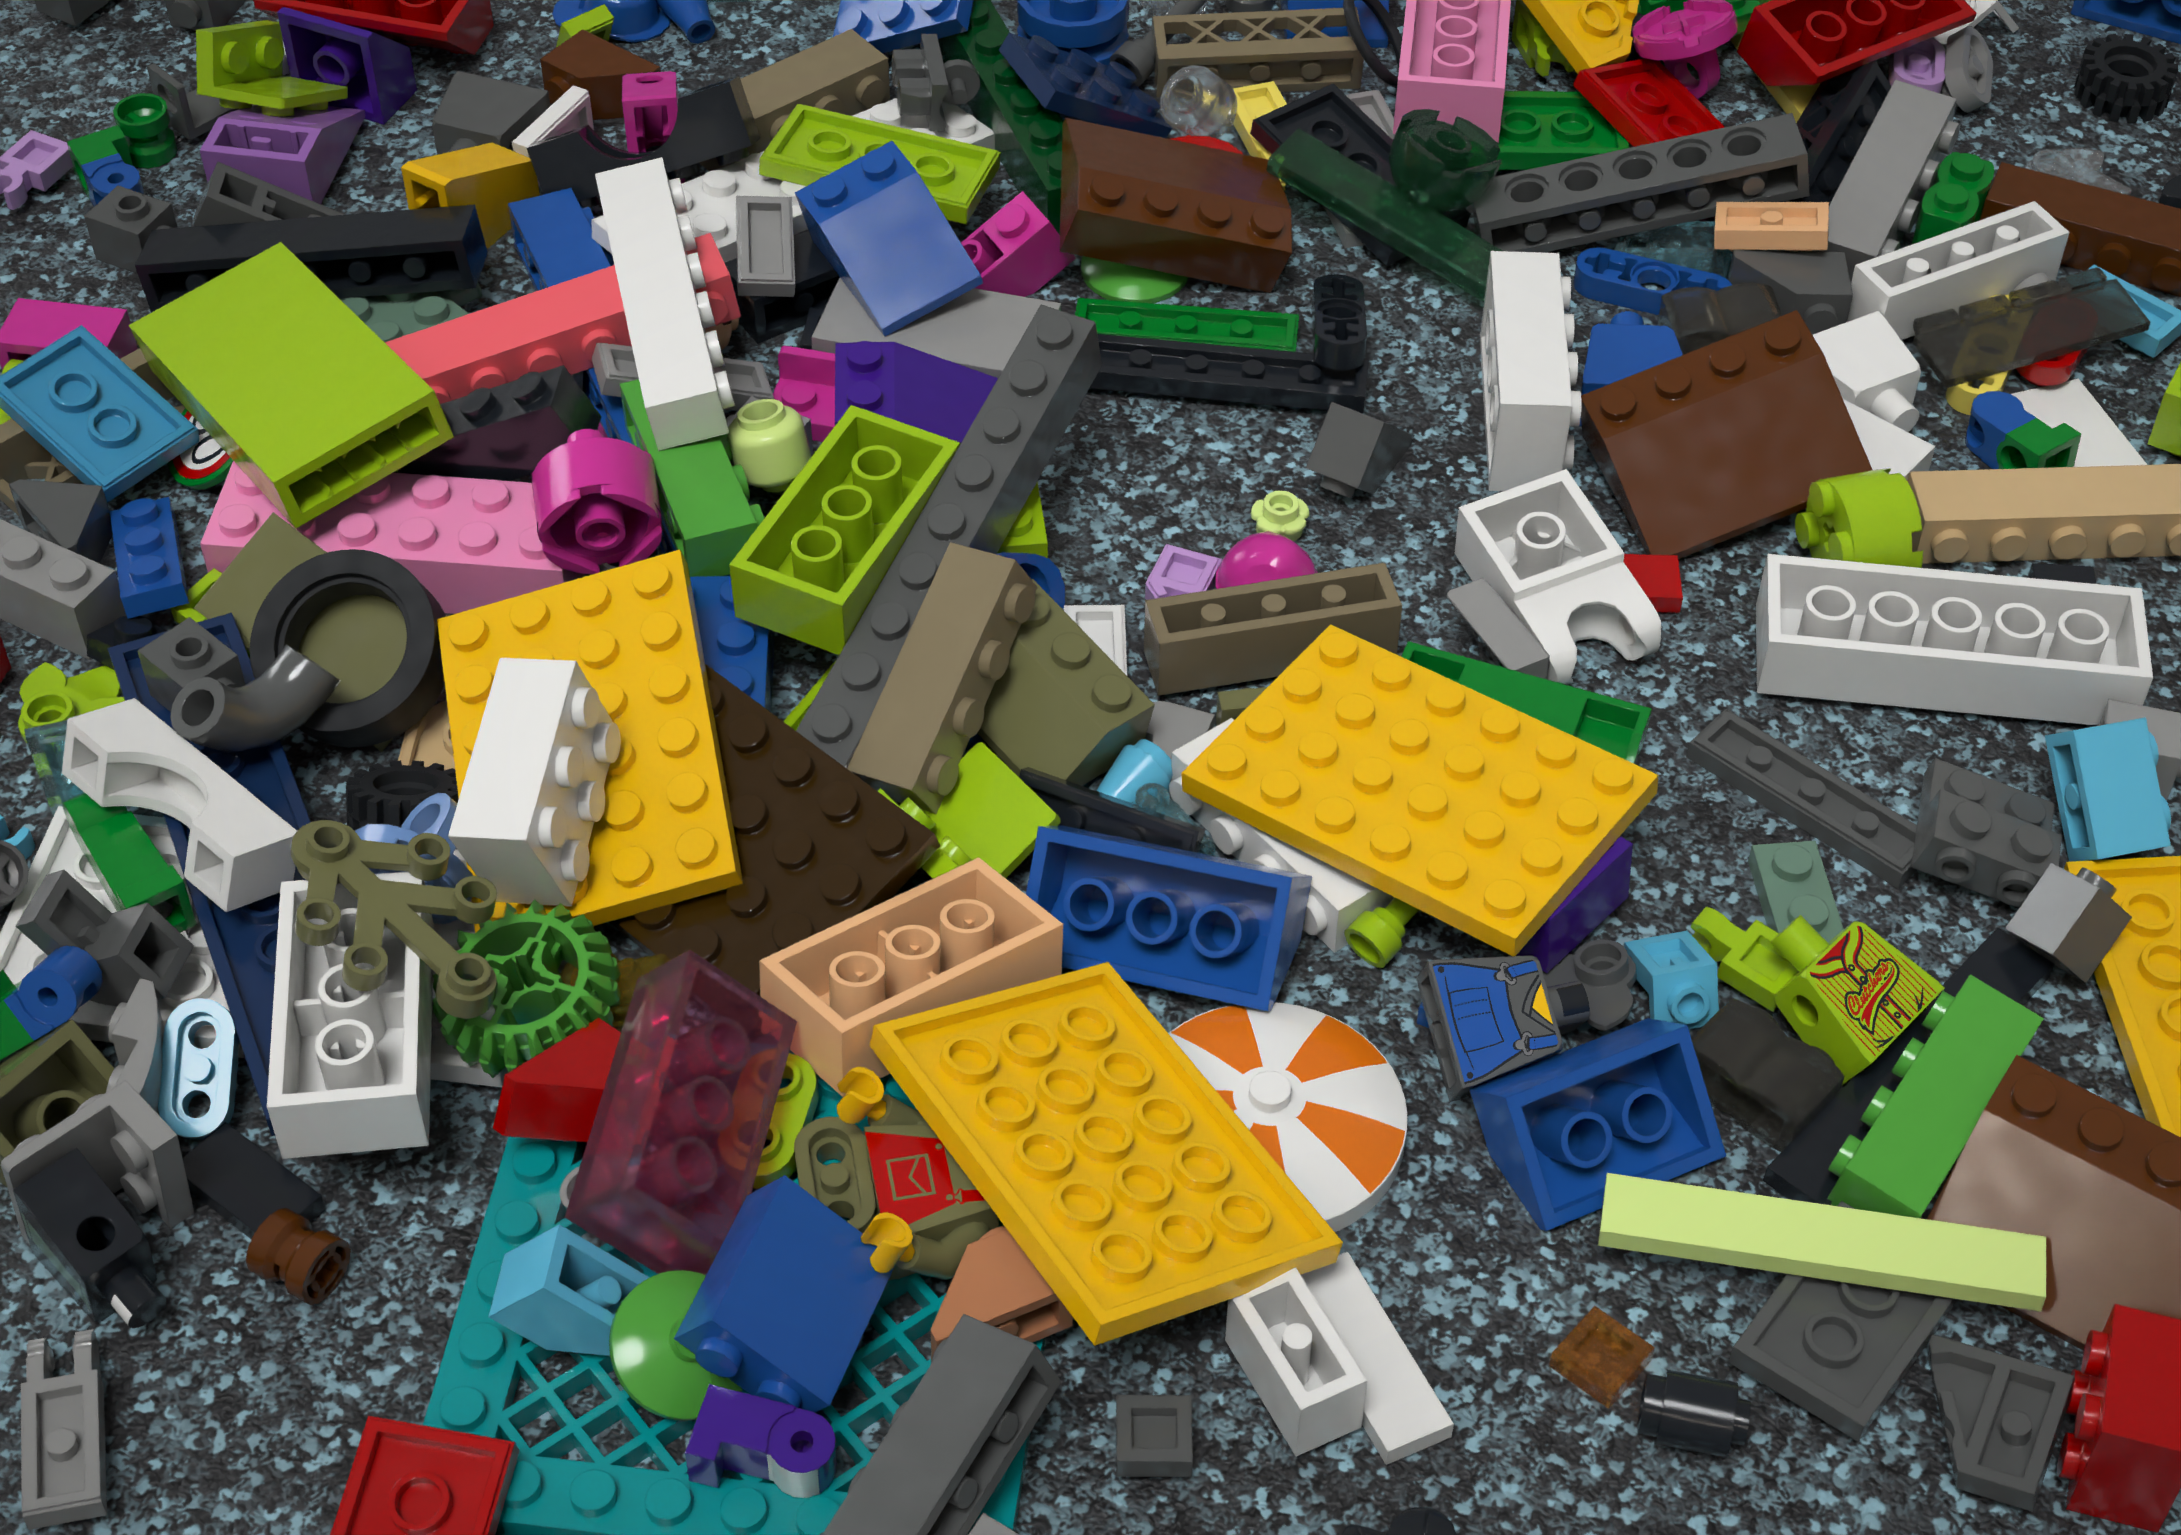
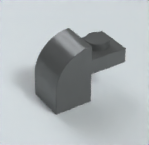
(123, 943)

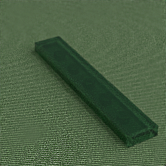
(1383, 211)

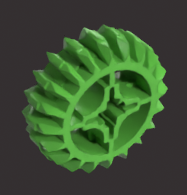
(529, 994)

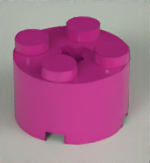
(596, 503)

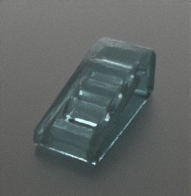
(1683, 244)

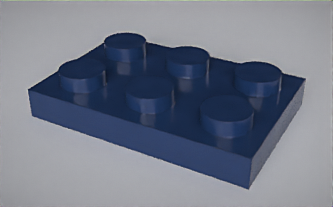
(1083, 87)

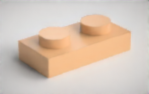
(1771, 226)

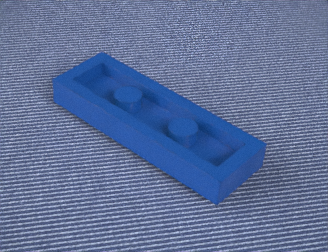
(148, 557)

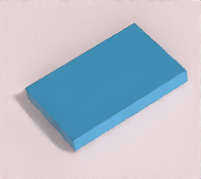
(94, 413)

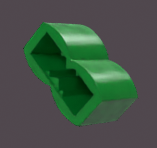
(1956, 195)

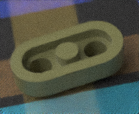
(839, 1186)

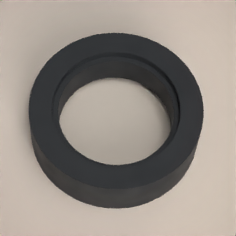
(343, 574)

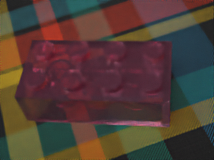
(682, 1116)

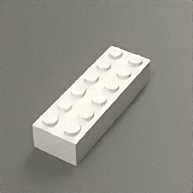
(1949, 640)

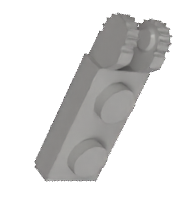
(63, 1436)

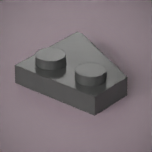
(1997, 1419)

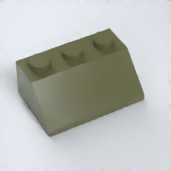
(1062, 701)

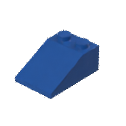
(887, 238)

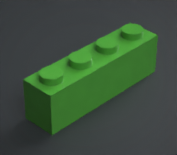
(697, 491)
(1936, 1104)

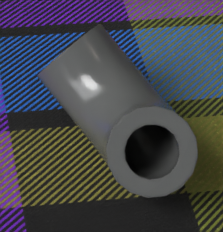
(254, 713)

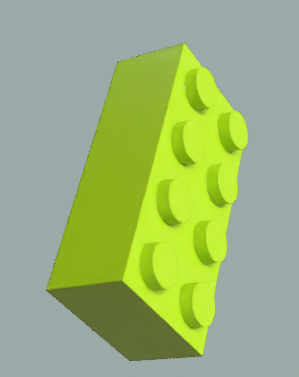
(838, 529)

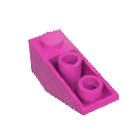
(1016, 249)

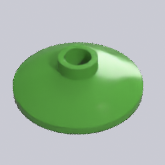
(1129, 282)
(648, 1359)

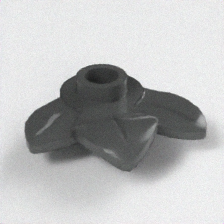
(1606, 976)

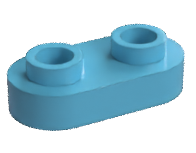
(196, 1070)

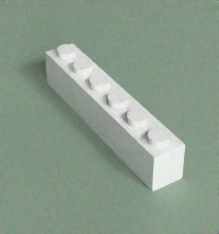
(661, 304)

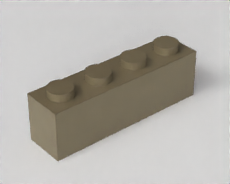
(835, 75)
(1264, 625)
(944, 676)

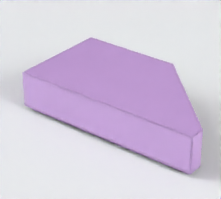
(1181, 572)

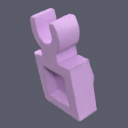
(30, 163)

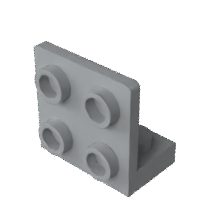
(124, 1146)

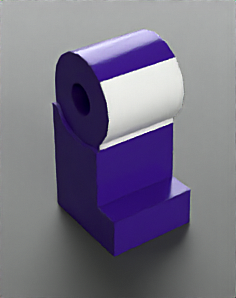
(762, 1441)

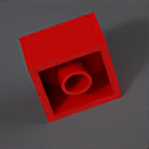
(2127, 1421)

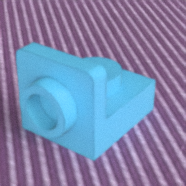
(1677, 978)

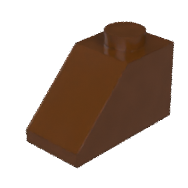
(594, 66)

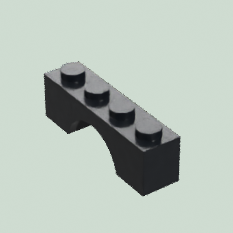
(707, 126)

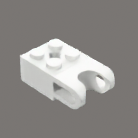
(1557, 570)

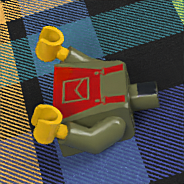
(921, 1193)

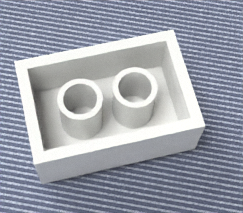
(535, 781)

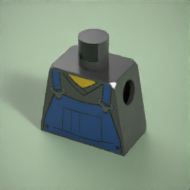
(1494, 1016)

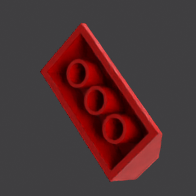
(429, 23)
(1825, 38)

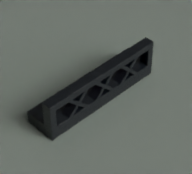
(1837, 125)

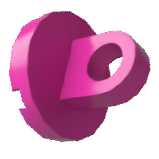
(1687, 38)

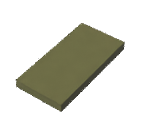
(353, 638)

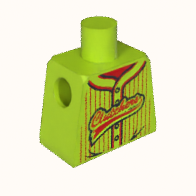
(1850, 992)

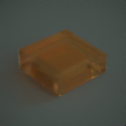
(1601, 1357)

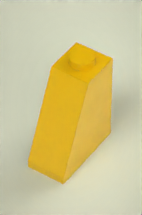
(470, 176)

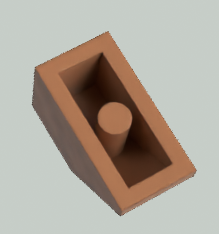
(1000, 1289)

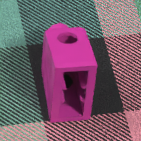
(649, 109)

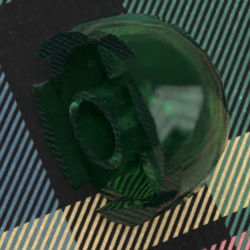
(1441, 162)

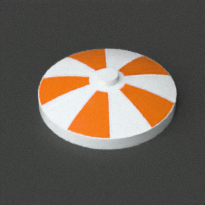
(1310, 1097)

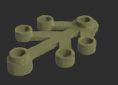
(335, 854)

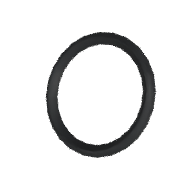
(1362, 43)

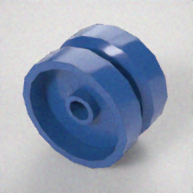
(1086, 25)

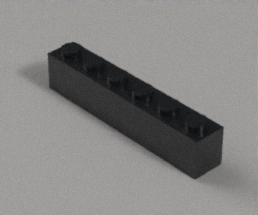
(346, 252)

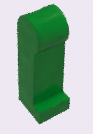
(127, 859)

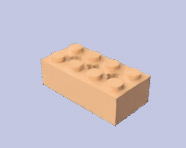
(908, 956)

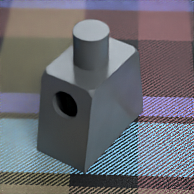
(485, 111)

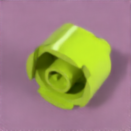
(1861, 519)

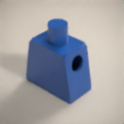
(1626, 349)

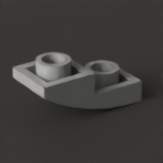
(138, 1041)

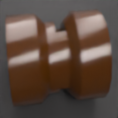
(301, 1258)

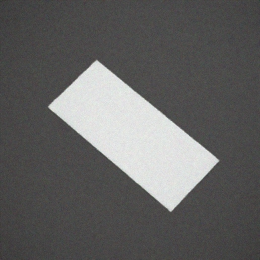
(2073, 404)

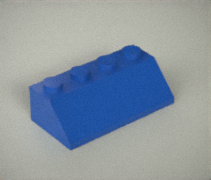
(1170, 914)

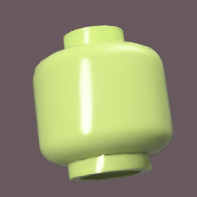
(769, 444)

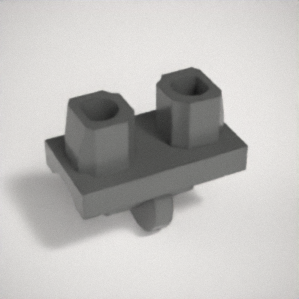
(926, 81)

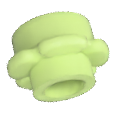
(1280, 514)

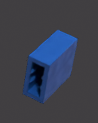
(784, 1299)

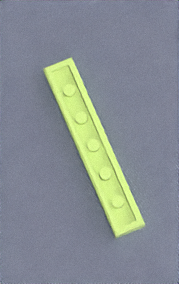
(1824, 1241)

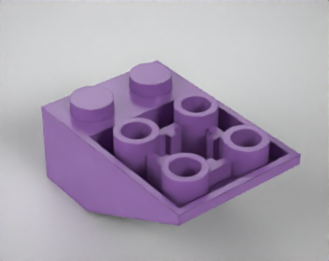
(286, 151)

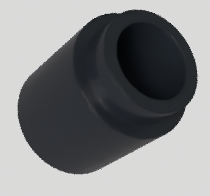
(1693, 1412)

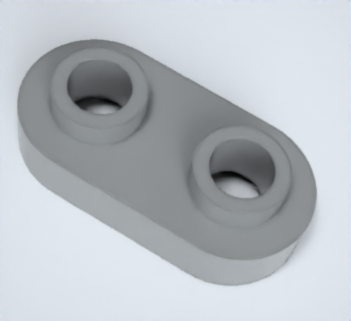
(1968, 69)

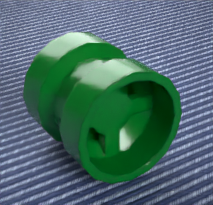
(145, 125)

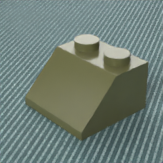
(48, 1084)

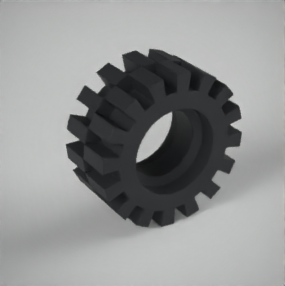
(2125, 78)
(392, 792)

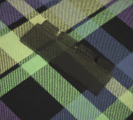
(2027, 328)

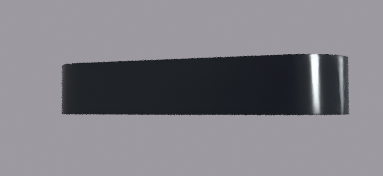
(1338, 322)

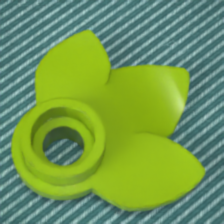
(54, 698)

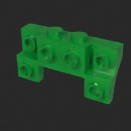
(1592, 717)

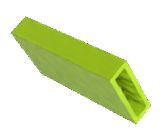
(291, 383)

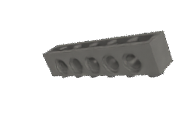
(1643, 187)

